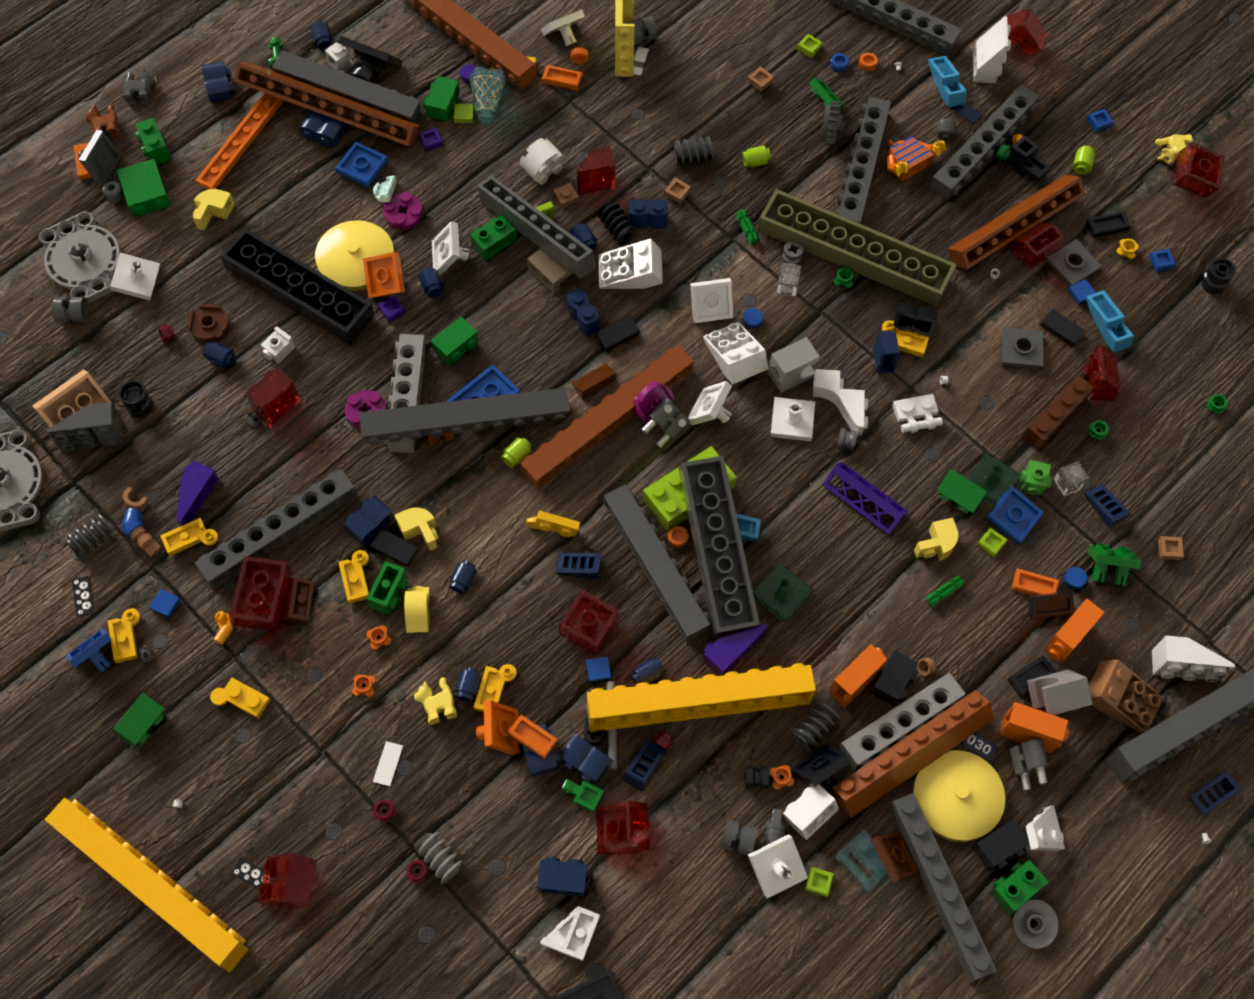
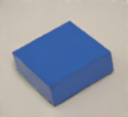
(1100, 120)
(1162, 260)
(1080, 291)
(164, 603)
(598, 669)

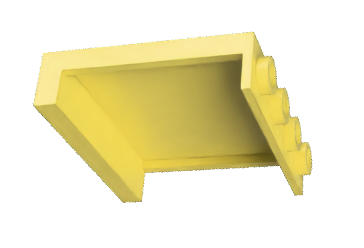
(624, 38)

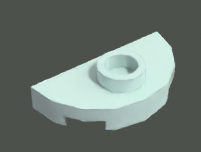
(384, 191)

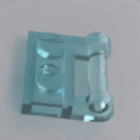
(866, 853)

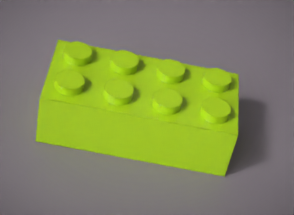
(666, 495)

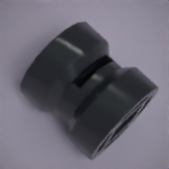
(756, 777)

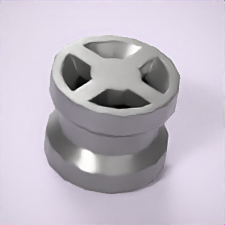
(791, 257)
(847, 439)

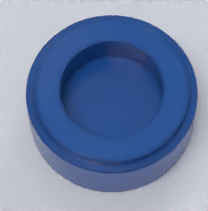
(839, 62)
(752, 318)
(1075, 578)

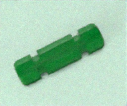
(747, 226)
(945, 591)

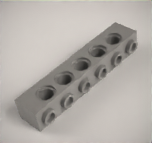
(407, 346)
(945, 687)

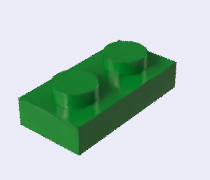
(823, 91)

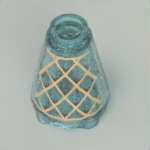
(487, 91)

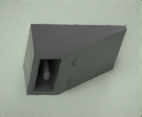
(88, 428)

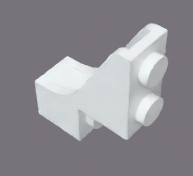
(848, 401)

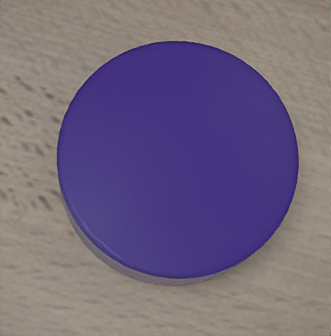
(465, 72)

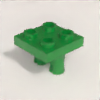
(1120, 557)

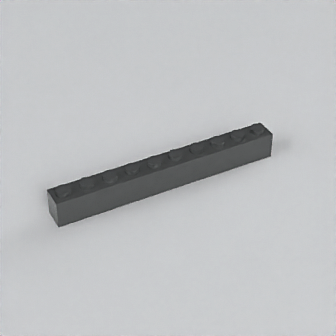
(463, 415)

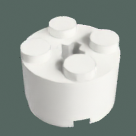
(542, 160)

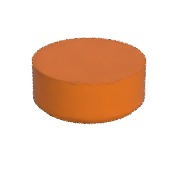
(579, 55)
(868, 62)
(678, 537)

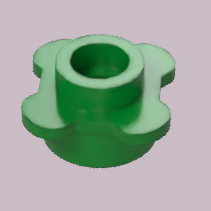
(846, 273)

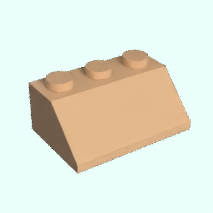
(70, 398)

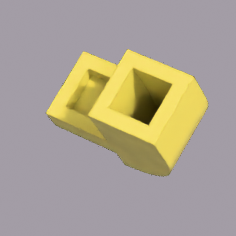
(212, 203)
(417, 522)
(944, 538)
(417, 609)

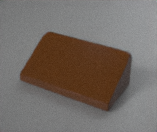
(594, 380)
(298, 600)

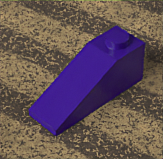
(195, 487)
(731, 649)

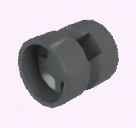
(649, 30)
(66, 310)
(738, 837)

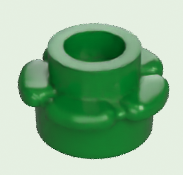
(1003, 152)
(1217, 399)
(1098, 425)

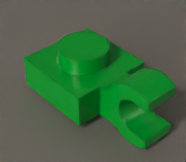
(585, 795)

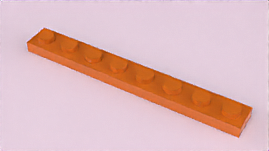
(239, 141)

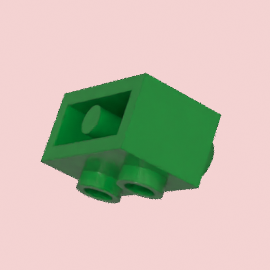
(441, 98)
(153, 142)
(493, 237)
(455, 341)
(961, 491)
(387, 588)
(138, 720)
(1019, 887)

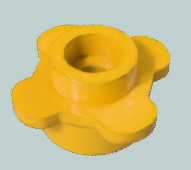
(1127, 244)

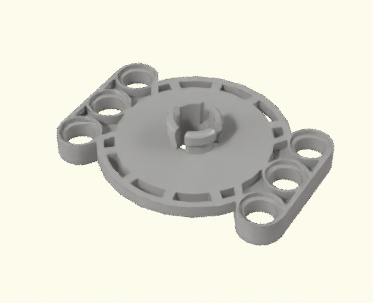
(66, 254)
(20, 481)

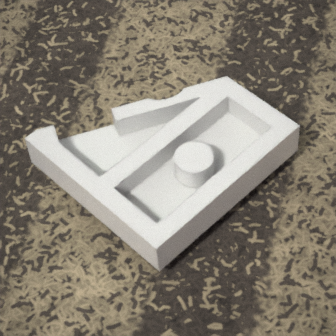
(1045, 831)
(573, 934)

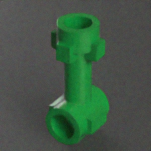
(275, 45)

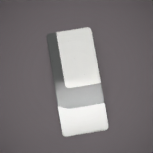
(639, 59)

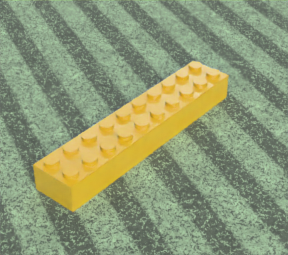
(700, 697)
(147, 884)

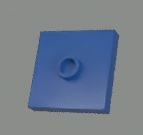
(361, 164)
(1014, 515)

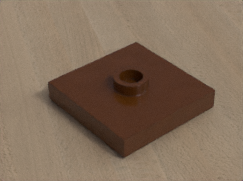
(895, 856)

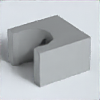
(793, 365)
(1060, 692)

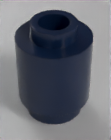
(321, 35)
(584, 235)
(431, 282)
(219, 354)
(462, 577)
(648, 672)
(468, 685)

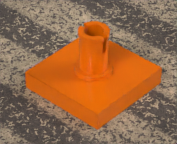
(384, 275)
(497, 723)

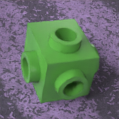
(1036, 478)

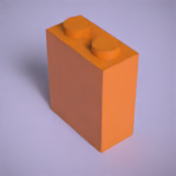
(1074, 631)
(858, 675)
(1026, 724)

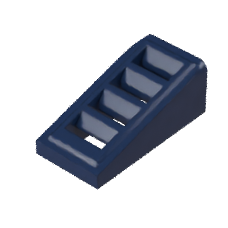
(1109, 519)
(578, 557)
(636, 776)
(1230, 783)

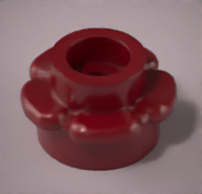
(166, 333)
(663, 739)
(380, 806)
(413, 866)

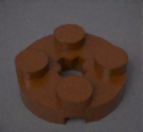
(210, 333)

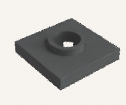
(1070, 273)
(1013, 356)

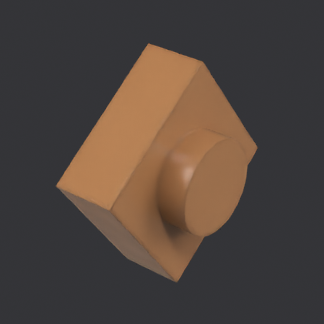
(760, 79)
(677, 190)
(566, 195)
(1170, 548)

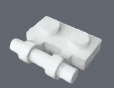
(917, 408)

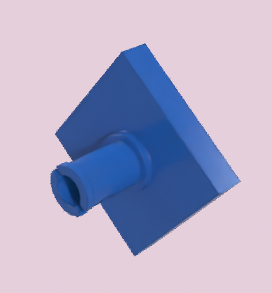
(90, 650)

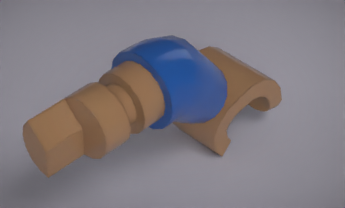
(133, 525)

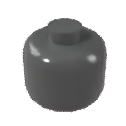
(946, 128)
(113, 192)

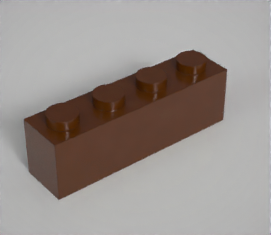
(1058, 413)

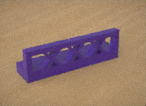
(869, 491)

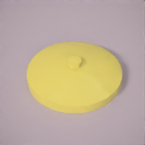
(343, 249)
(960, 796)

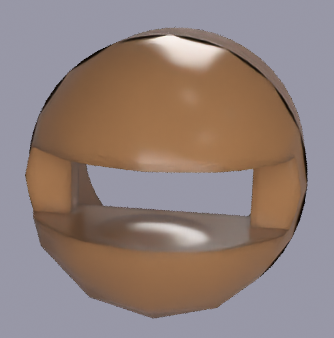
(924, 663)

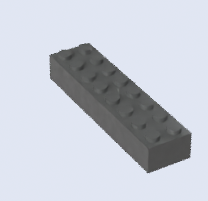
(718, 545)
(1183, 729)

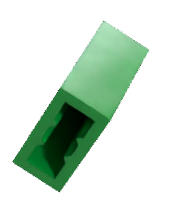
(143, 188)

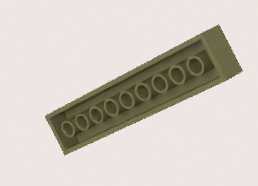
(857, 247)

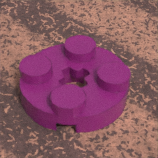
(400, 220)
(648, 395)
(358, 401)

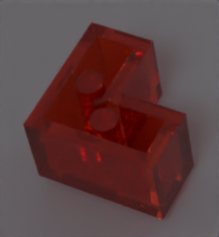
(1027, 31)

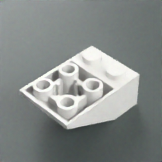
(991, 53)
(631, 266)
(736, 352)
(1188, 660)

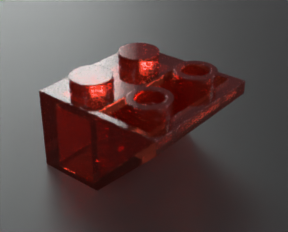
(1038, 243)
(1103, 374)
(287, 880)

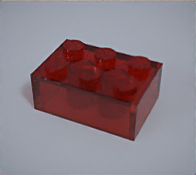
(260, 593)

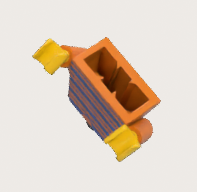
(911, 156)

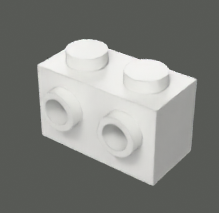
(810, 810)

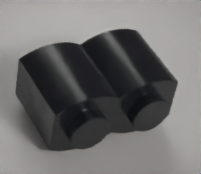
(917, 319)

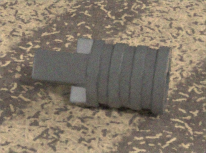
(775, 828)

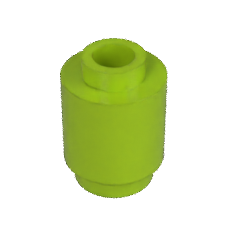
(756, 156)
(1084, 160)
(516, 452)

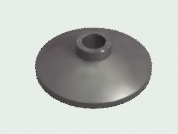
(1045, 924)

